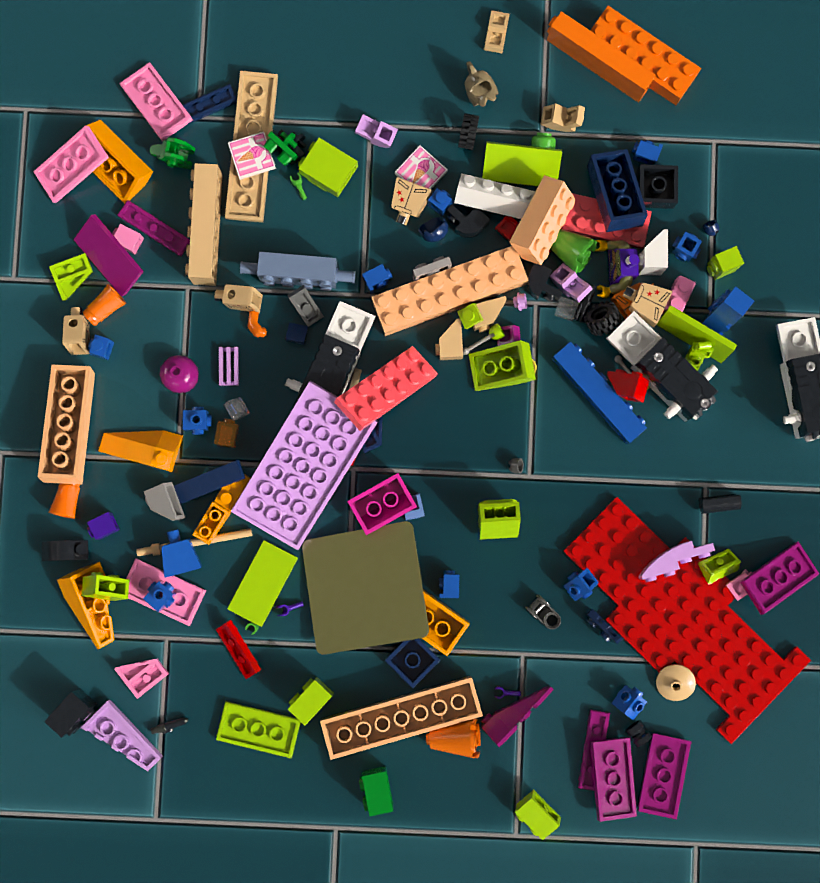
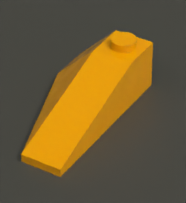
(149, 448)
(90, 611)

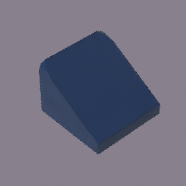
(296, 333)

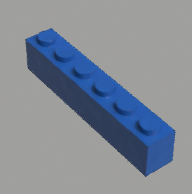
(599, 393)

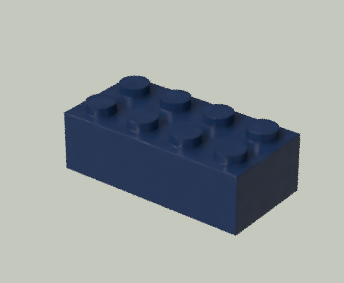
(617, 190)

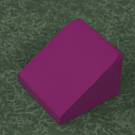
(512, 334)

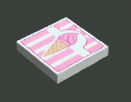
(251, 155)
(421, 169)

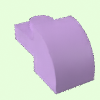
(377, 132)
(570, 283)

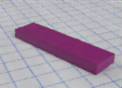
(154, 228)
(596, 730)

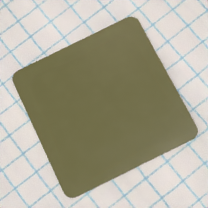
(365, 588)

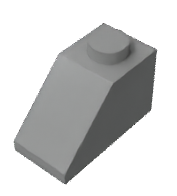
(164, 501)

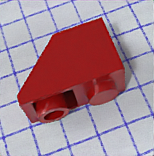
(629, 386)

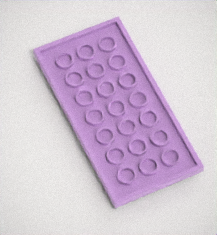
(302, 467)

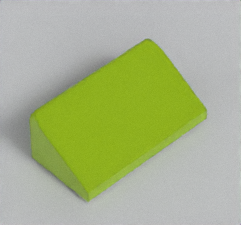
(719, 566)

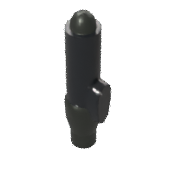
(168, 726)

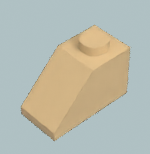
(489, 312)
(450, 343)

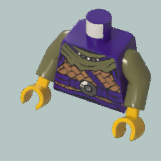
(622, 266)

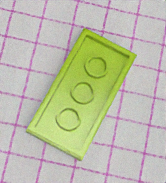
(520, 163)
(692, 331)
(262, 583)
(258, 729)

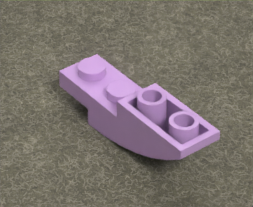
(668, 561)

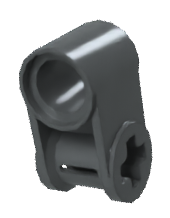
(543, 612)

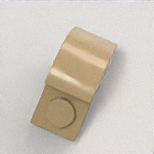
(562, 118)

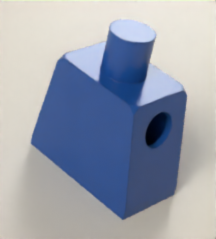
(179, 555)

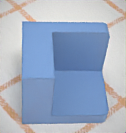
(416, 512)

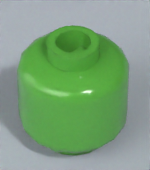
(543, 140)

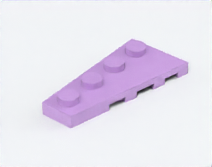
(119, 732)

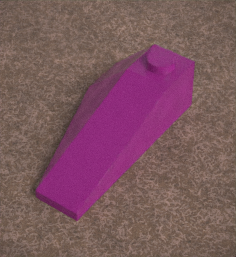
(504, 721)

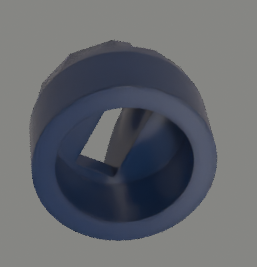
(711, 227)

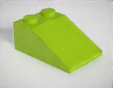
(502, 366)

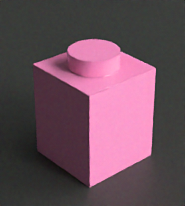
(128, 238)

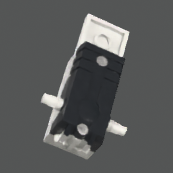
(338, 351)
(668, 372)
(801, 376)

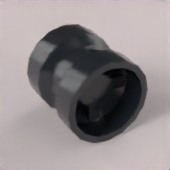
(638, 733)

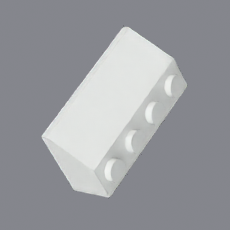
(493, 196)

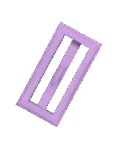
(228, 350)

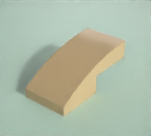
(496, 31)

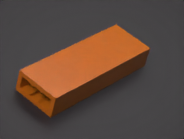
(599, 56)

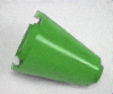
(573, 249)

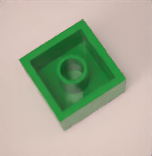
(377, 791)

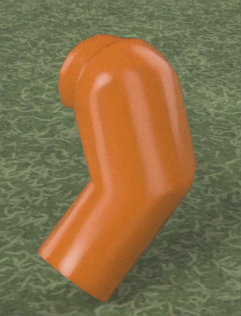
(253, 325)

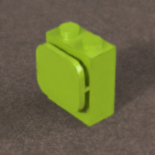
(327, 167)
(499, 519)

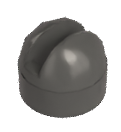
(516, 465)

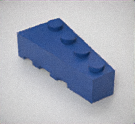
(727, 310)

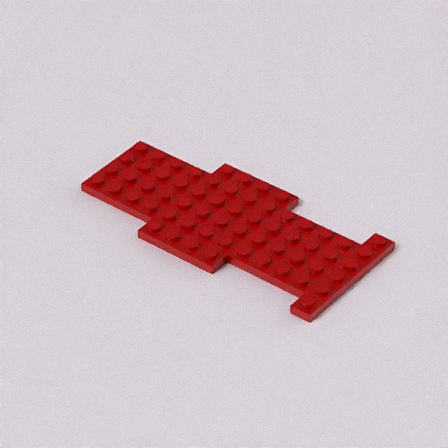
(682, 618)

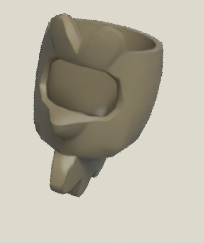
(479, 86)

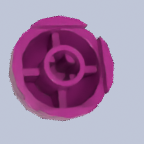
(179, 374)

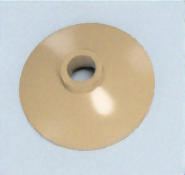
(673, 675)

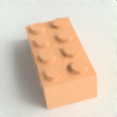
(542, 220)

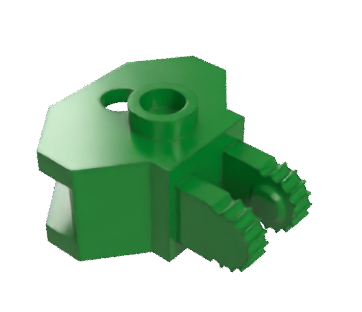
(173, 152)

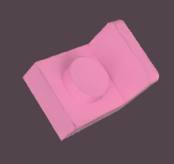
(736, 587)

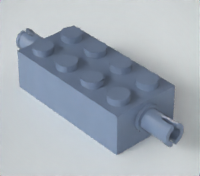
(297, 270)

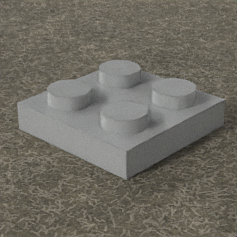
(438, 265)

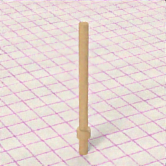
(156, 549)

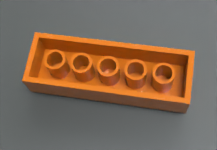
(672, 70)

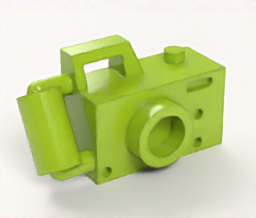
(698, 352)

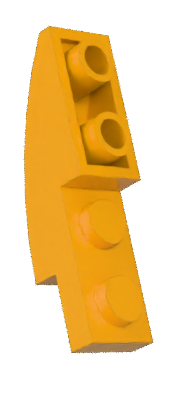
(219, 511)

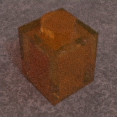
(226, 433)

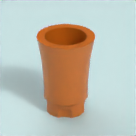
(103, 305)
(65, 500)

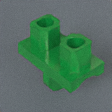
(287, 154)

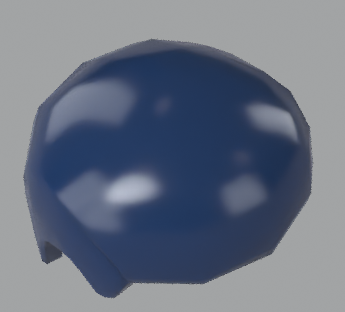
(434, 230)

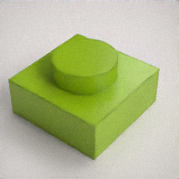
(470, 316)

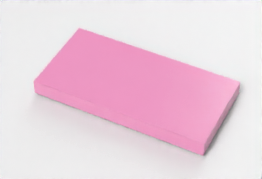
(156, 101)
(71, 164)
(187, 595)

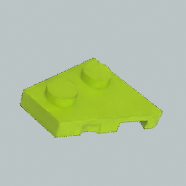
(71, 274)

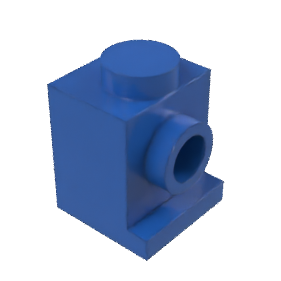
(646, 152)
(440, 201)
(376, 278)
(100, 347)
(449, 585)

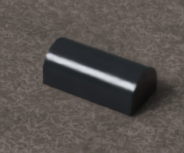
(720, 503)

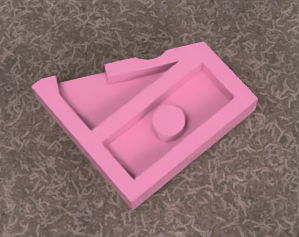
(142, 675)

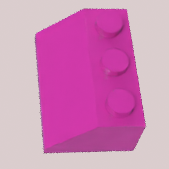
(382, 504)

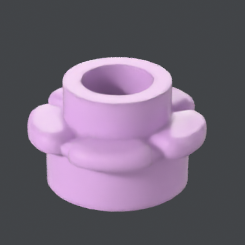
(520, 301)

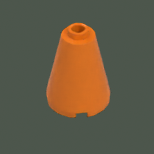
(457, 739)

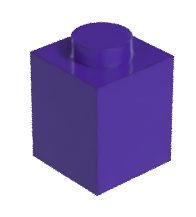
(102, 526)

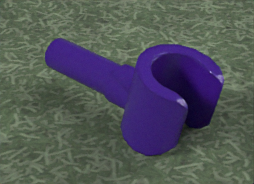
(286, 609)
(507, 693)

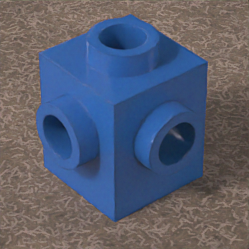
(692, 244)
(190, 418)
(580, 584)
(153, 597)
(629, 701)

